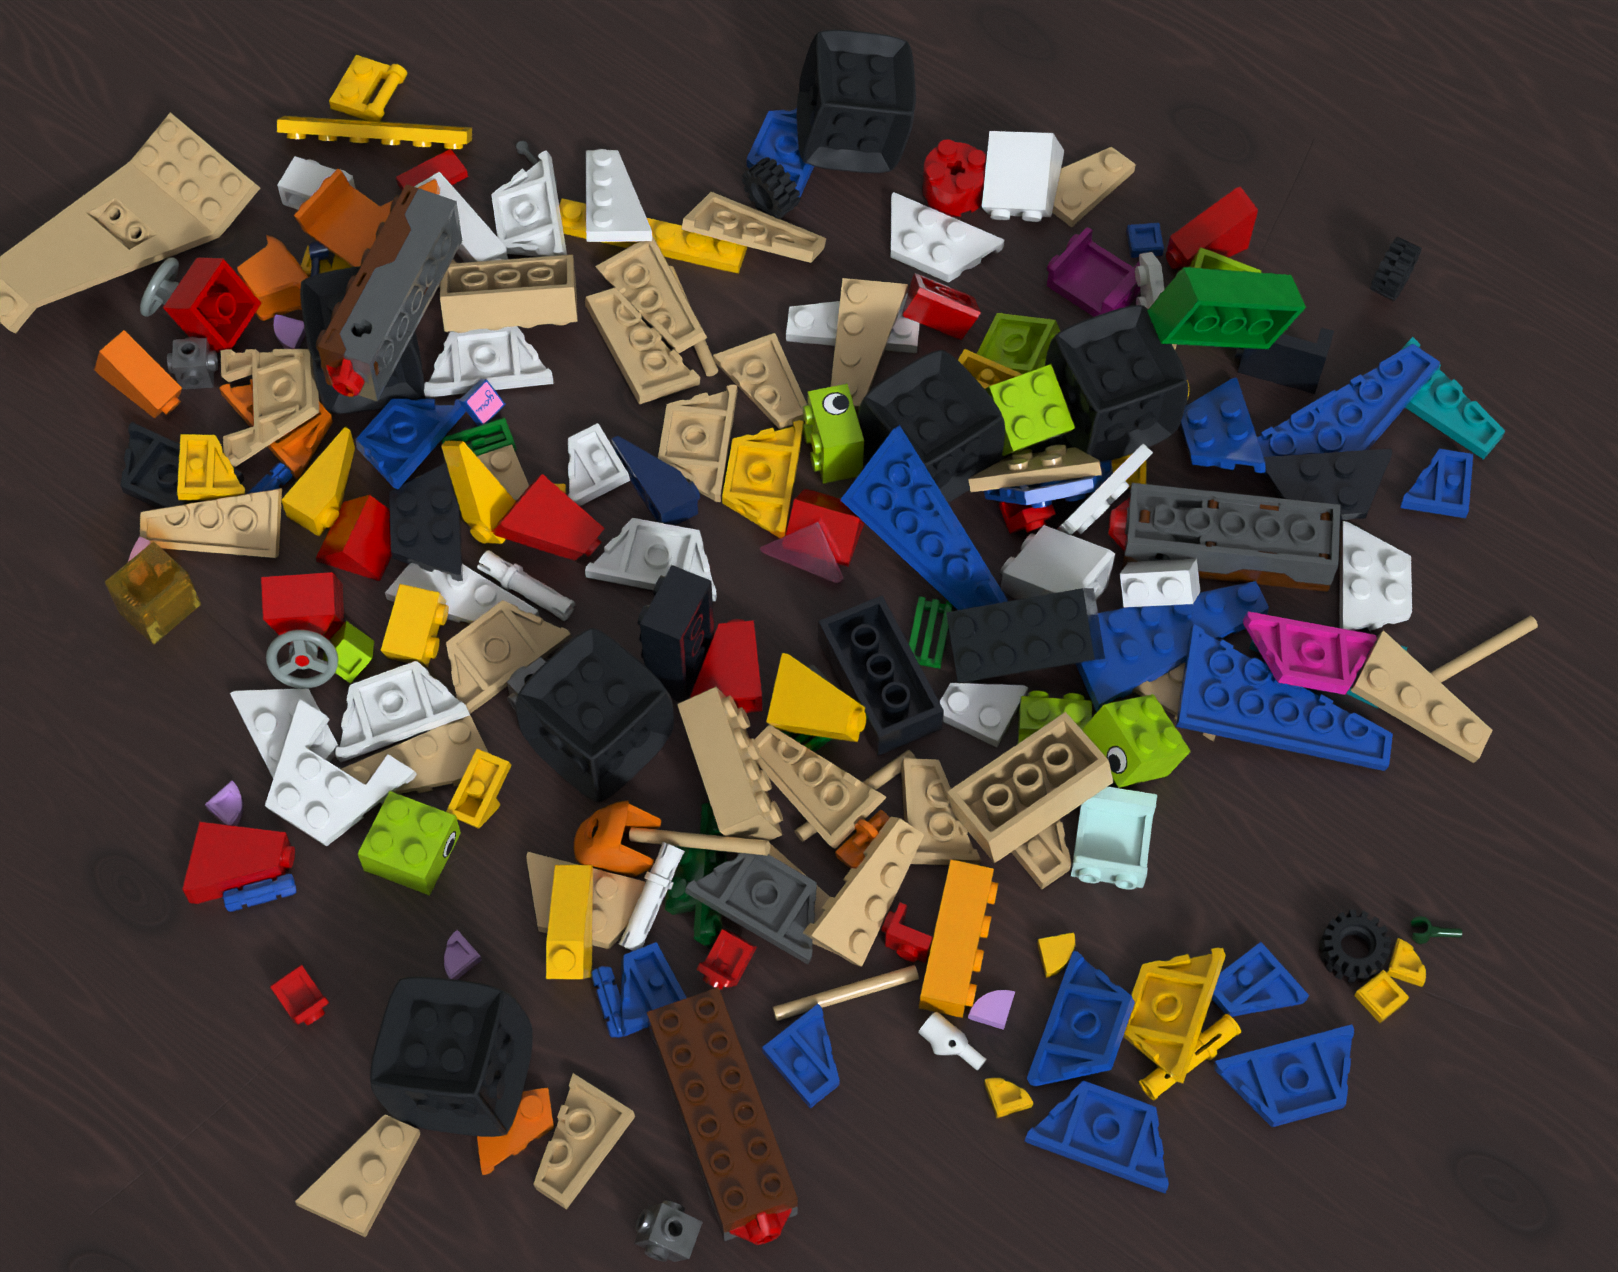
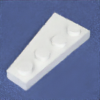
(611, 201)
(819, 326)
(465, 598)

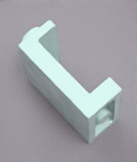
(1114, 838)

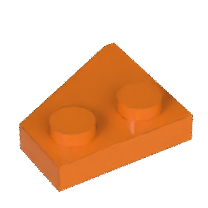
(531, 1122)

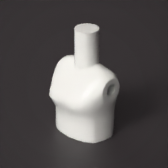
(942, 1037)

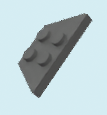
(762, 898)

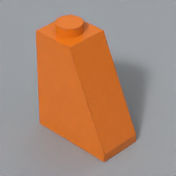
(138, 375)

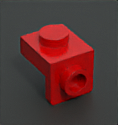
(1023, 517)
(904, 940)
(726, 960)
(300, 996)

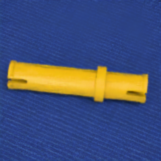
(1222, 1030)

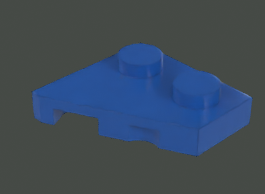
(1443, 485)
(1256, 985)
(645, 986)
(805, 1057)

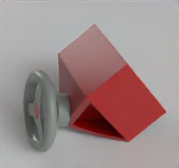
(206, 303)
(305, 615)

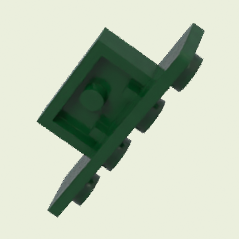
(694, 866)

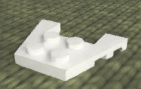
(317, 793)

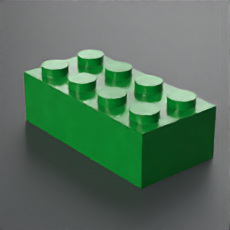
(1225, 308)

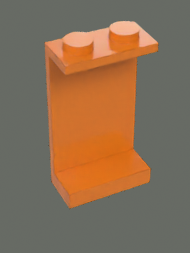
(341, 218)

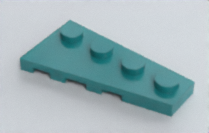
(1454, 414)

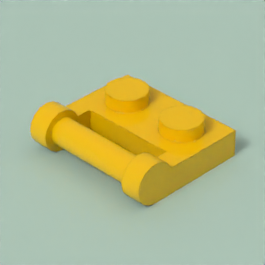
(359, 85)

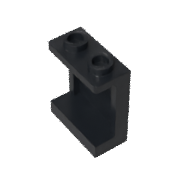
(1288, 361)

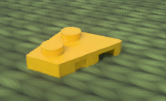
(205, 470)

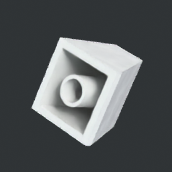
(1021, 175)
(1056, 564)

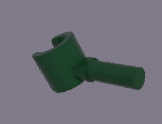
(1432, 931)

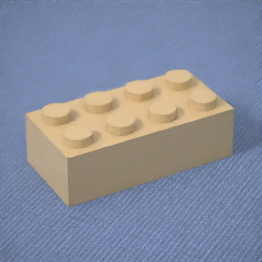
(509, 293)
(730, 767)
(1030, 787)

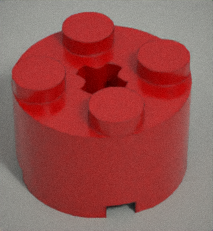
(954, 178)

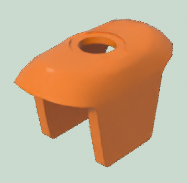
(274, 279)
(605, 847)

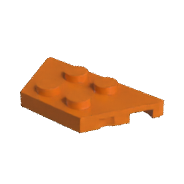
(296, 446)

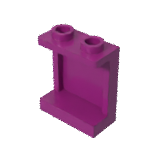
(1092, 276)

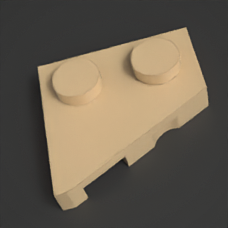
(1045, 855)

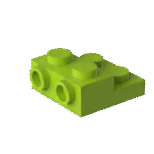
(1018, 341)
(1039, 710)

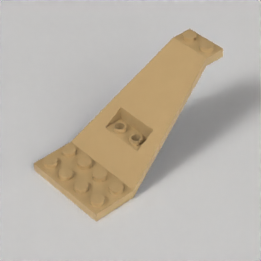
(170, 191)

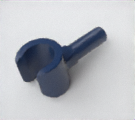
(317, 253)

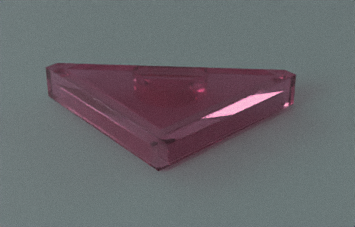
(808, 551)

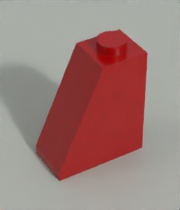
(1220, 229)
(550, 522)
(733, 665)
(234, 857)

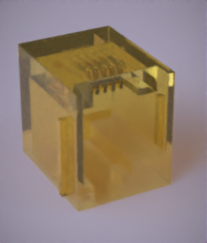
(153, 592)

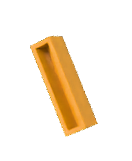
(956, 939)

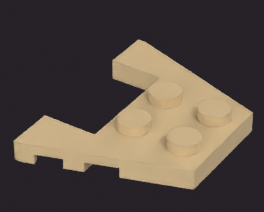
(282, 396)

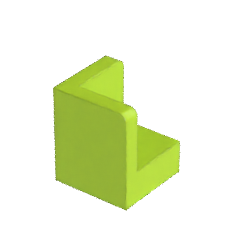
(353, 651)

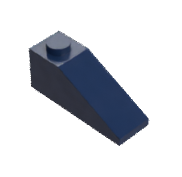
(658, 484)

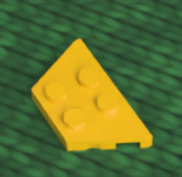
(763, 476)
(1172, 1007)

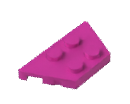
(1309, 652)

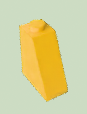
(812, 705)

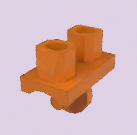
(852, 851)

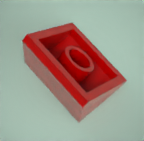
(940, 307)
(837, 521)
(359, 539)

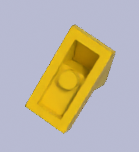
(477, 792)

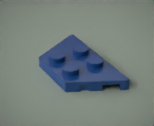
(780, 142)
(1221, 430)
(406, 435)
(1042, 494)
(1082, 1026)
(1293, 1077)
(1105, 1133)

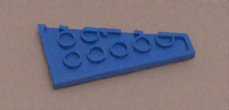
(1355, 413)
(913, 517)
(1154, 639)
(1243, 701)

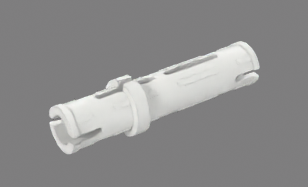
(516, 579)
(653, 892)

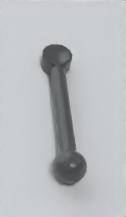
(523, 148)

